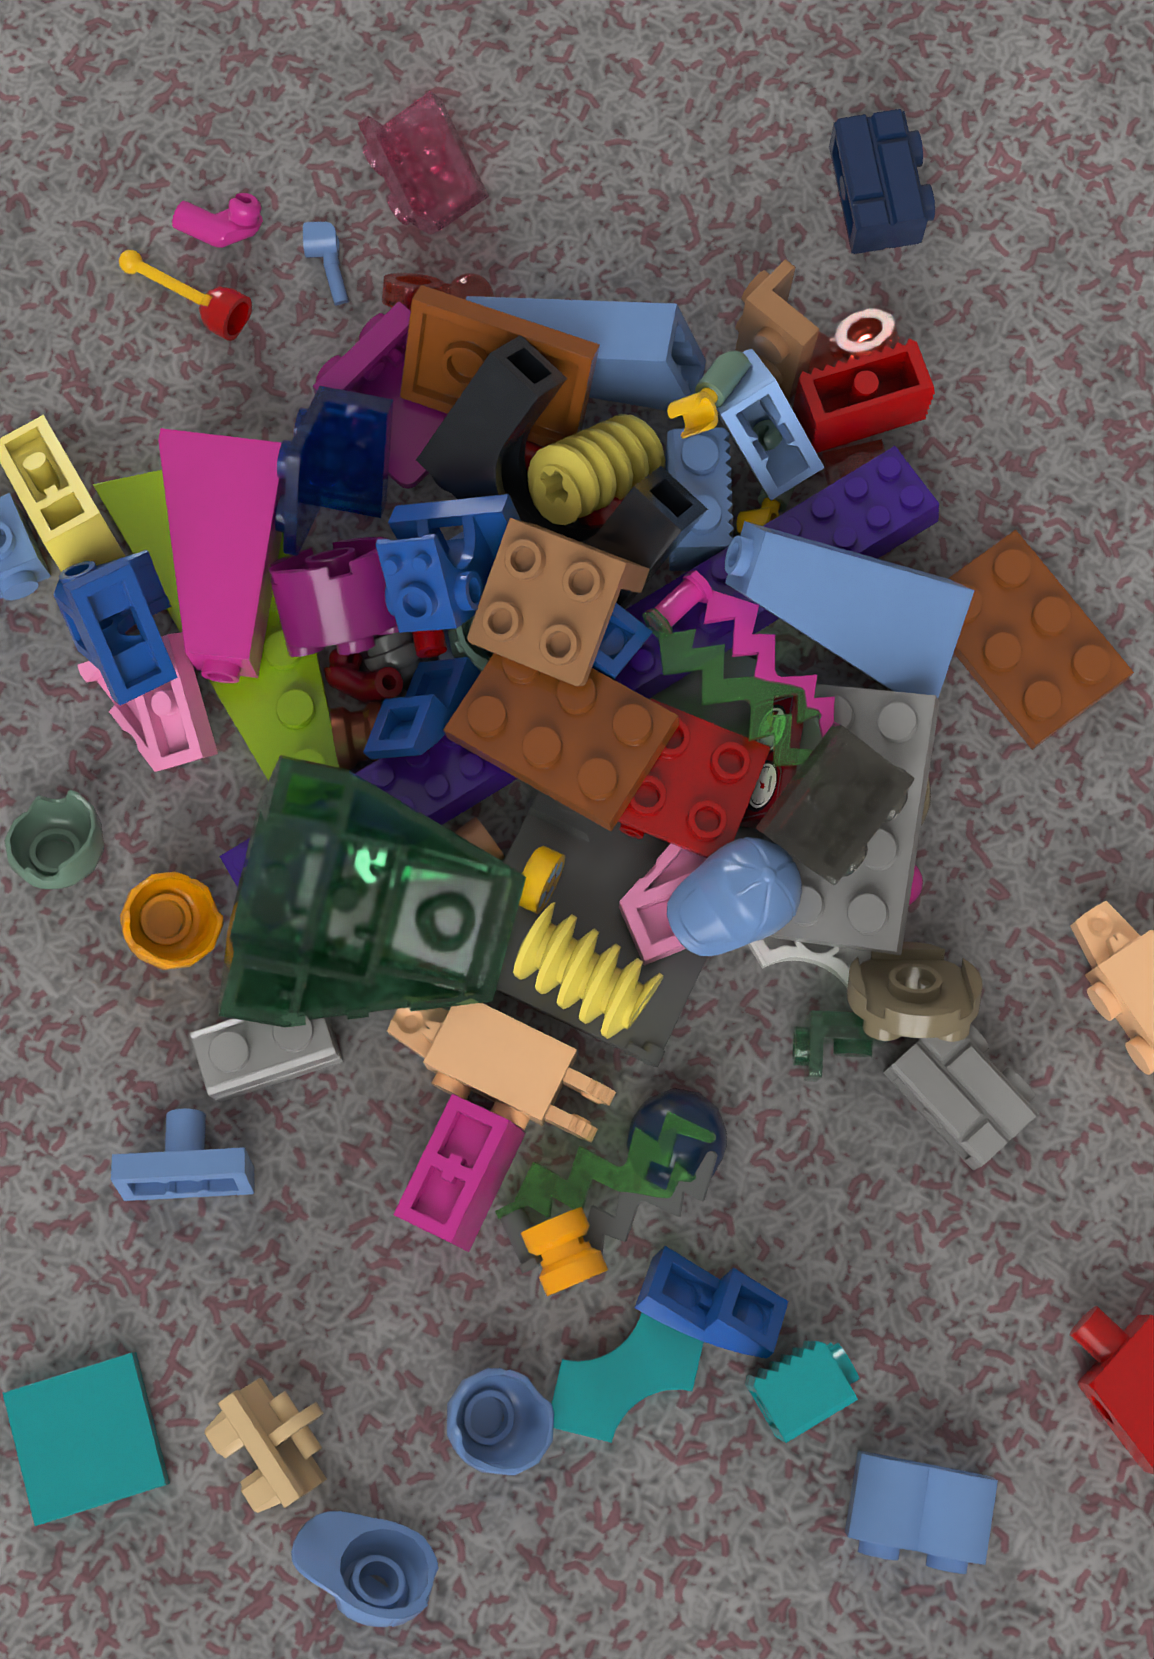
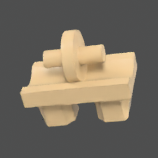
(276, 1440)

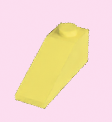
(56, 497)

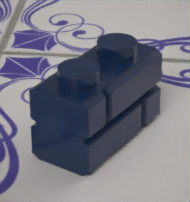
(880, 181)

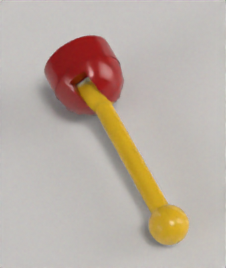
(221, 309)

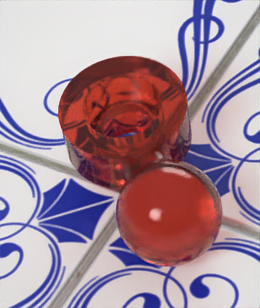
(403, 287)
(855, 335)

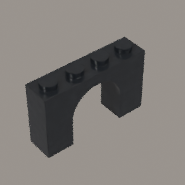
(483, 454)

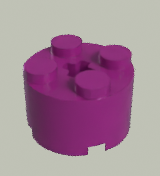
(332, 598)

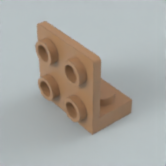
(550, 601)

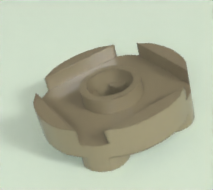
(914, 994)

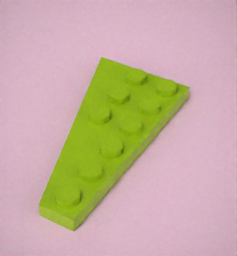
(287, 703)

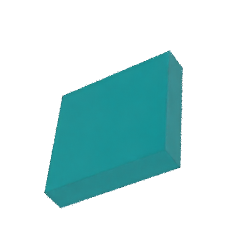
(85, 1438)

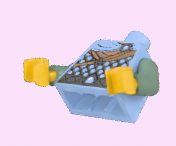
(758, 422)

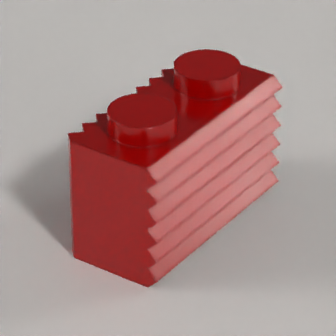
(863, 396)

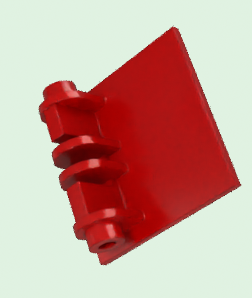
(696, 787)

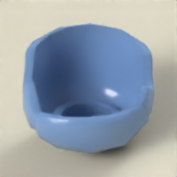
(477, 1424)

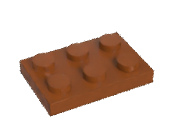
(455, 336)
(1032, 642)
(566, 740)

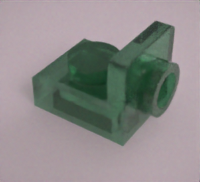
(829, 1027)

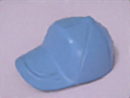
(735, 897)
(346, 1548)

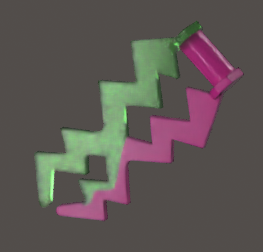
(757, 690)

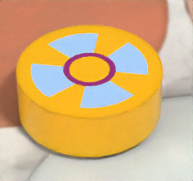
(542, 876)

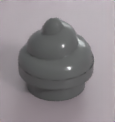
(394, 651)

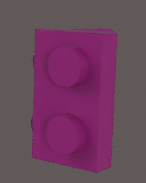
(376, 369)

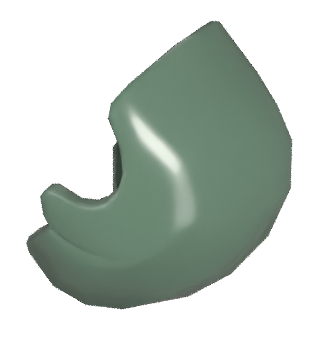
(39, 855)

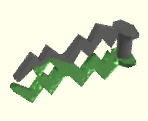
(629, 1180)

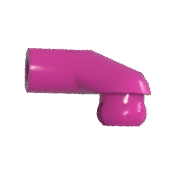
(223, 228)

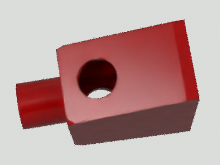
(1121, 1378)

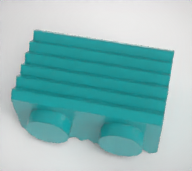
(803, 1388)

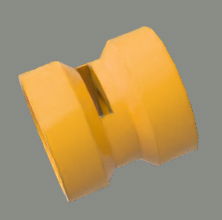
(564, 1251)

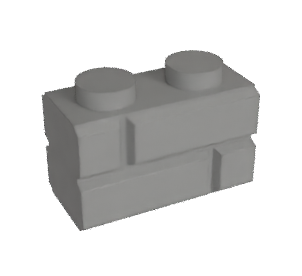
(250, 1056)
(964, 1095)

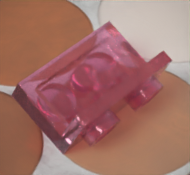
(423, 165)

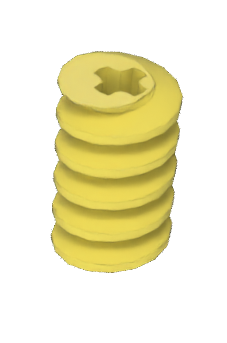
(593, 468)
(584, 973)

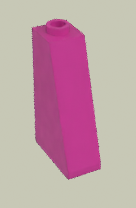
(222, 541)

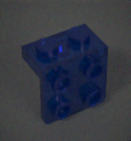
(334, 461)

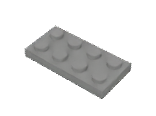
(873, 902)

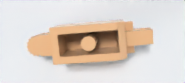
(1121, 977)
(500, 1060)

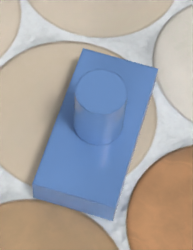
(184, 1167)

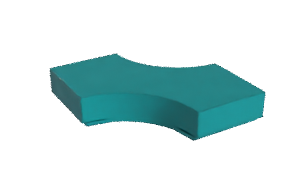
(600, 1391)

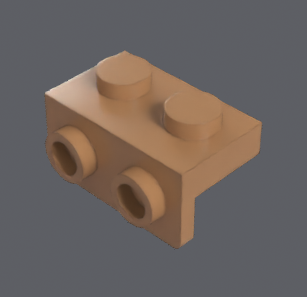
(775, 328)

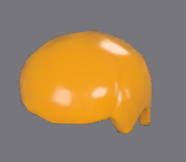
(157, 911)

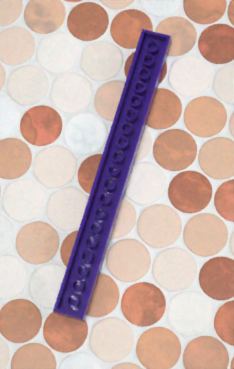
(861, 513)

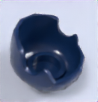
(687, 1150)

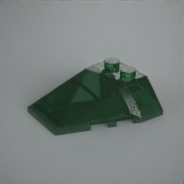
(359, 906)

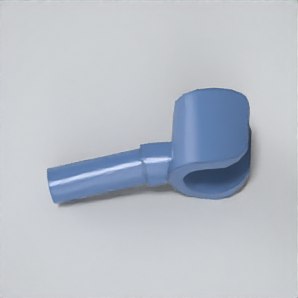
(322, 241)

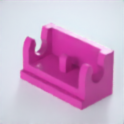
(460, 1172)

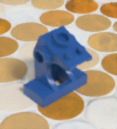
(435, 579)
(104, 604)

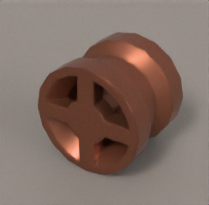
(352, 732)

